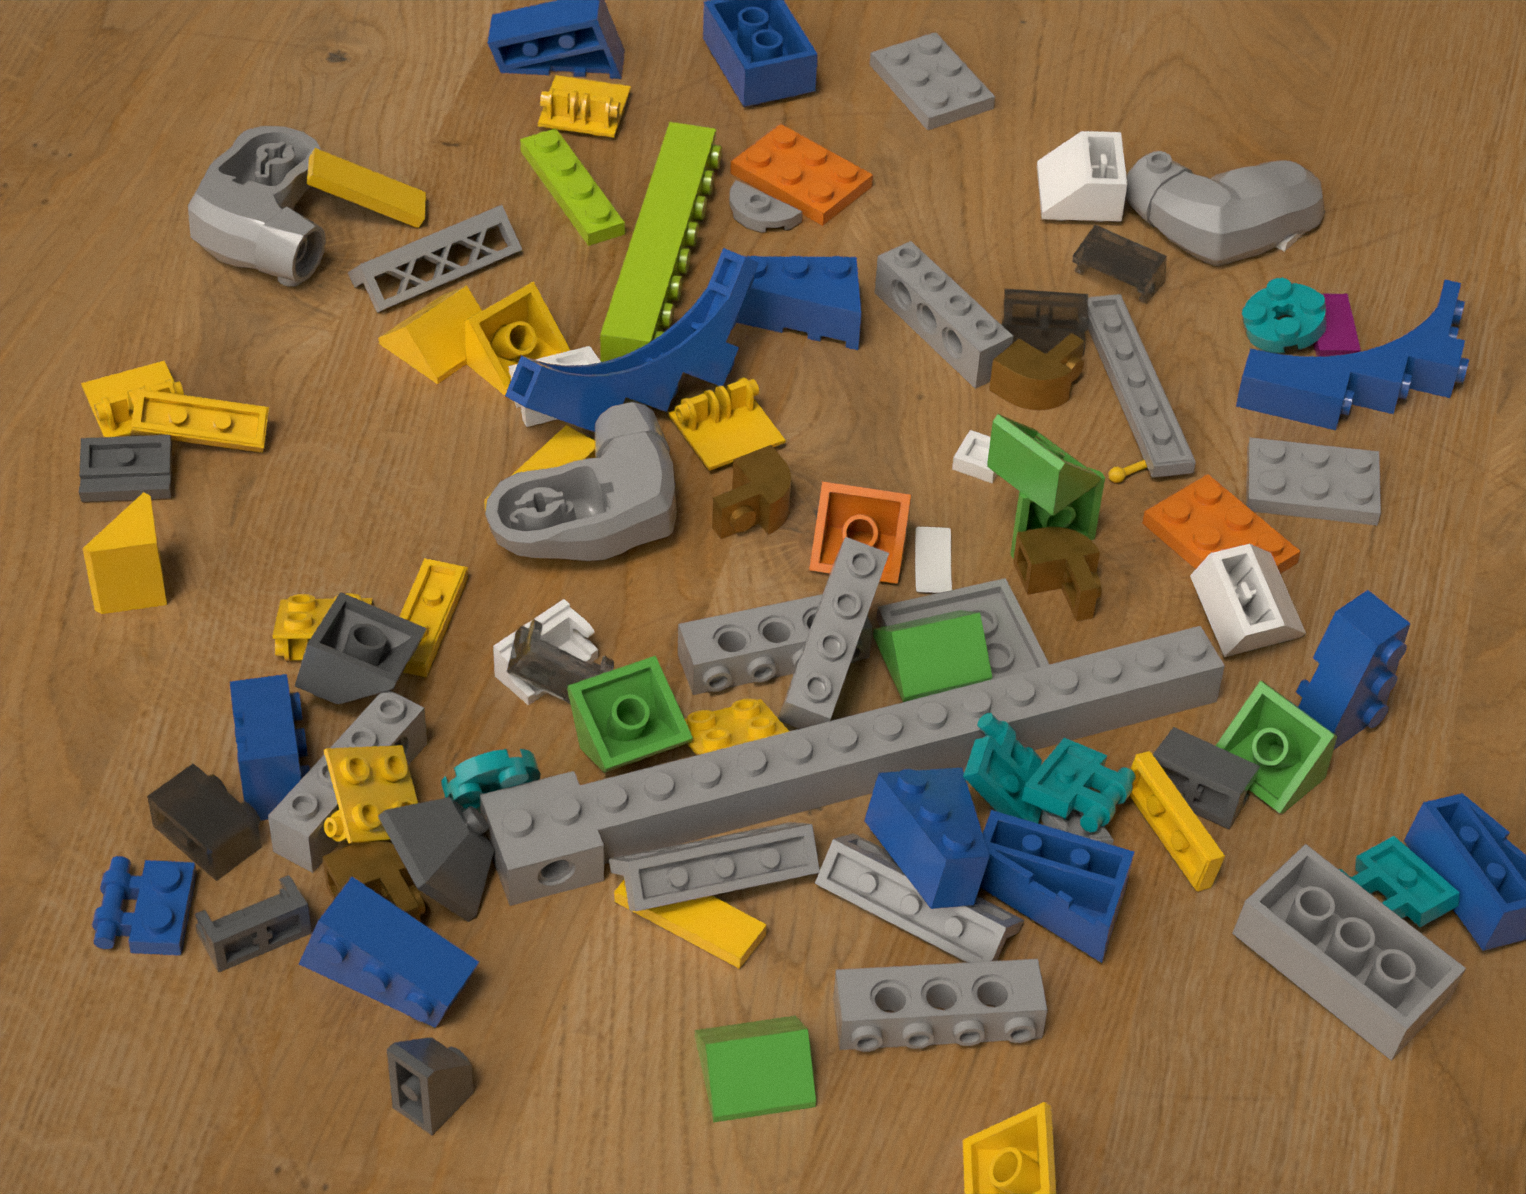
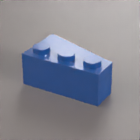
(805, 296)
(1355, 667)
(267, 740)
(931, 833)
(1478, 862)

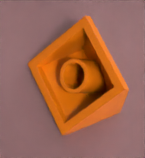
(863, 515)

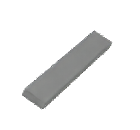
(1138, 388)

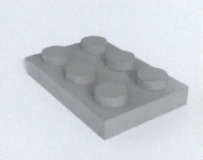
(932, 81)
(1313, 481)

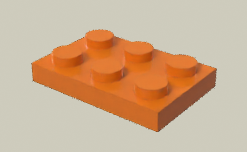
(801, 174)
(1210, 520)

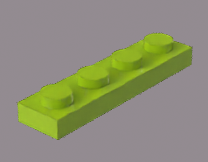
(572, 187)

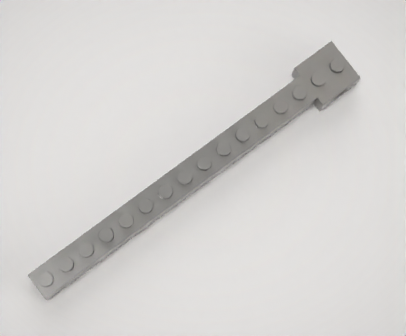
(562, 833)

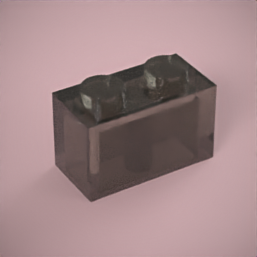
(205, 821)

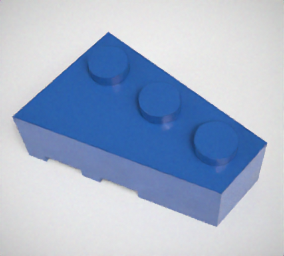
(557, 37)
(1057, 879)
(387, 955)

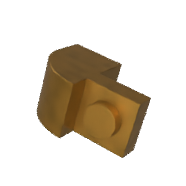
(1035, 378)
(757, 495)
(1060, 560)
(378, 868)

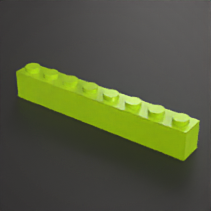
(661, 240)

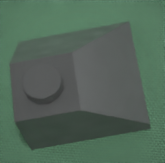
(357, 651)
(443, 851)

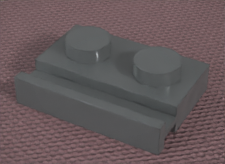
(125, 468)

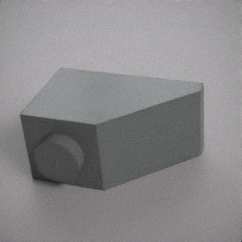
(428, 1081)

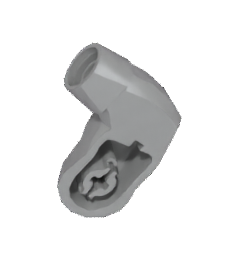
(248, 204)
(1229, 214)
(593, 503)

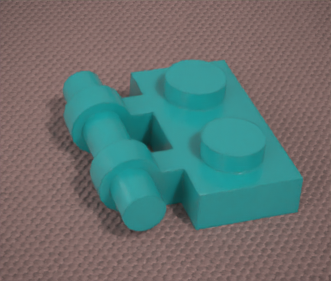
(1001, 768)
(1065, 781)
(1405, 881)

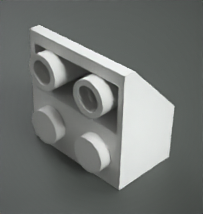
(1084, 178)
(1246, 599)

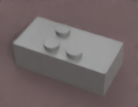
(1348, 951)

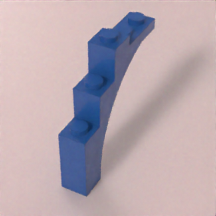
(651, 372)
(1324, 387)

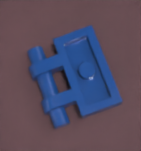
(160, 911)

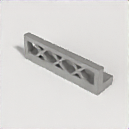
(426, 248)
(717, 865)
(875, 882)

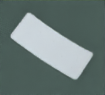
(933, 559)

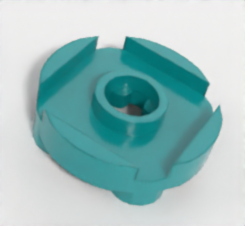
(1281, 299)
(488, 774)

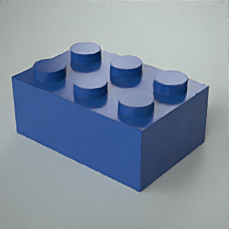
(760, 49)

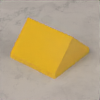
(510, 329)
(434, 335)
(126, 561)
(1012, 1155)

